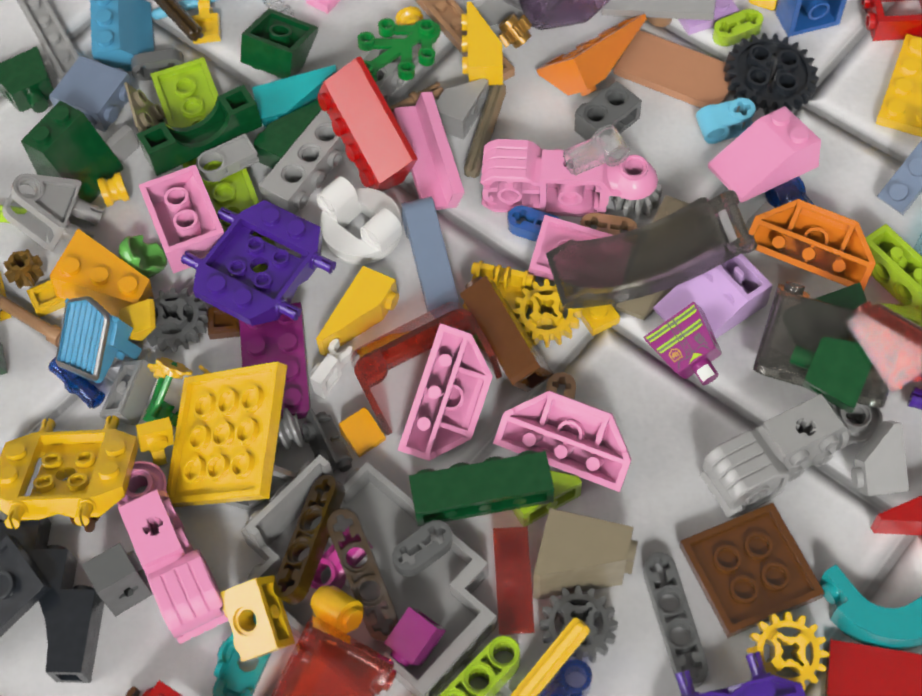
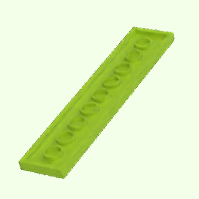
(186, 99)

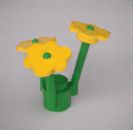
(165, 371)

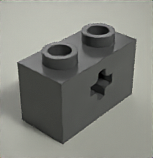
(118, 578)

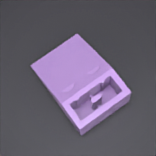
(724, 293)

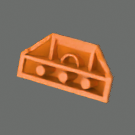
(815, 242)

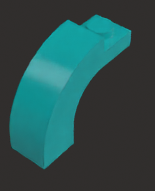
(868, 622)

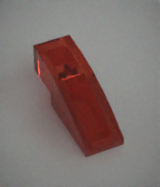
(513, 580)

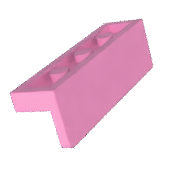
(435, 169)

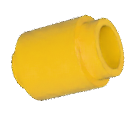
(337, 608)

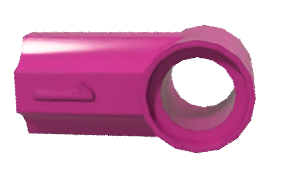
(331, 560)

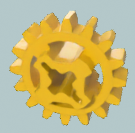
(545, 325)
(799, 641)

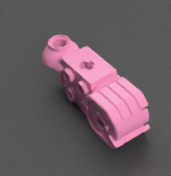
(538, 178)
(173, 568)

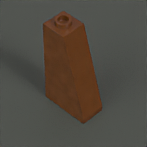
(505, 334)

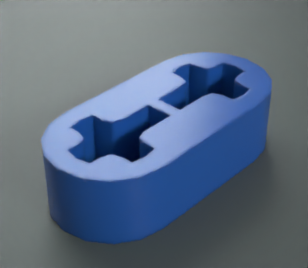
(531, 227)

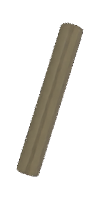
(484, 130)

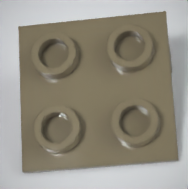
(144, 111)

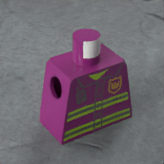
(687, 344)

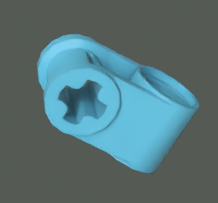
(723, 121)

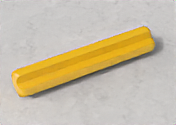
(553, 659)

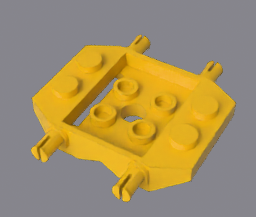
(93, 460)

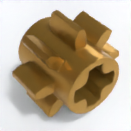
(514, 30)
(23, 268)

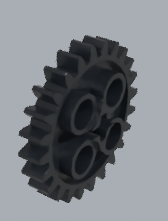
(791, 75)

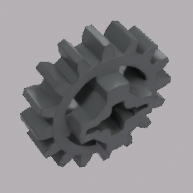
(174, 320)
(588, 613)

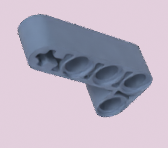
(429, 252)

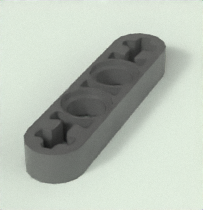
(674, 619)

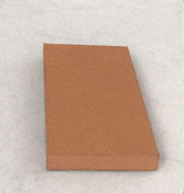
(673, 70)

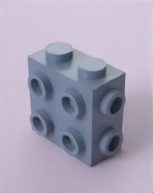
(94, 91)

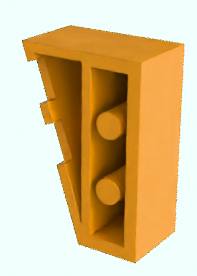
(96, 272)

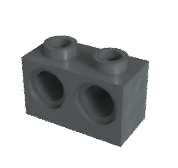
(610, 107)

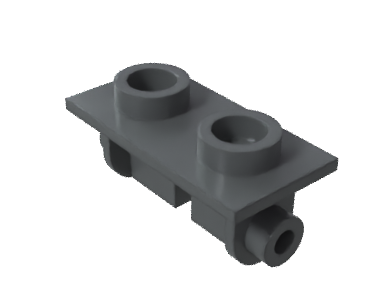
(319, 432)

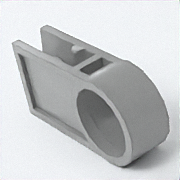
(233, 154)

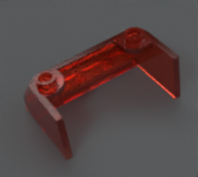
(410, 340)

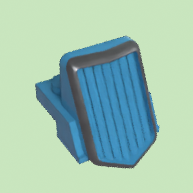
(92, 339)

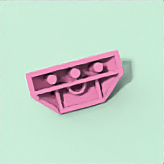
(447, 396)
(572, 434)

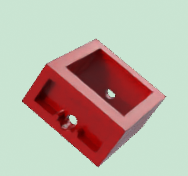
(890, 27)

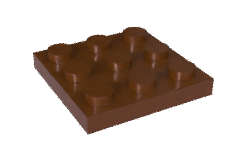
(751, 569)

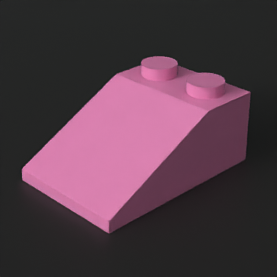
(767, 155)

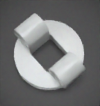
(344, 203)

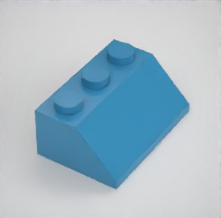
(121, 31)

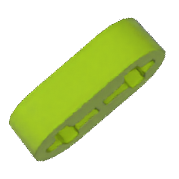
(736, 25)

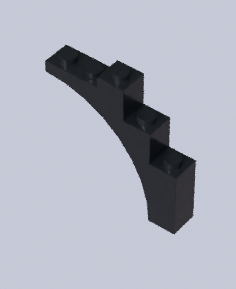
(69, 612)

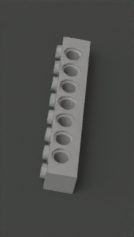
(319, 148)

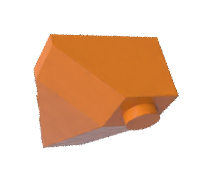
(591, 60)

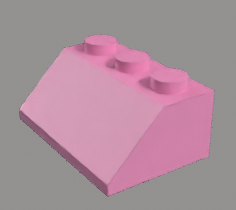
(182, 215)

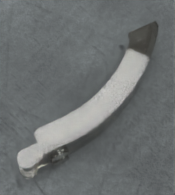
(650, 256)

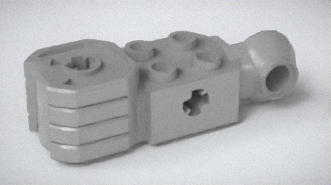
(762, 460)

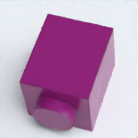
(414, 638)

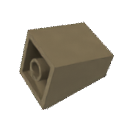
(582, 553)

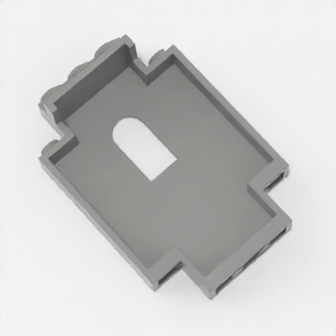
(388, 518)

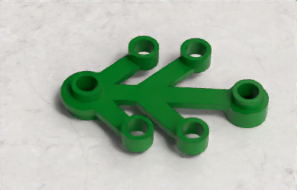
(422, 32)

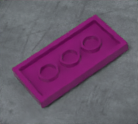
(285, 343)

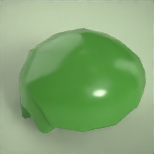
(145, 258)

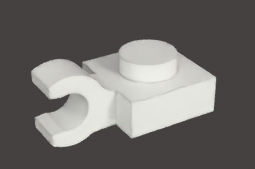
(328, 372)

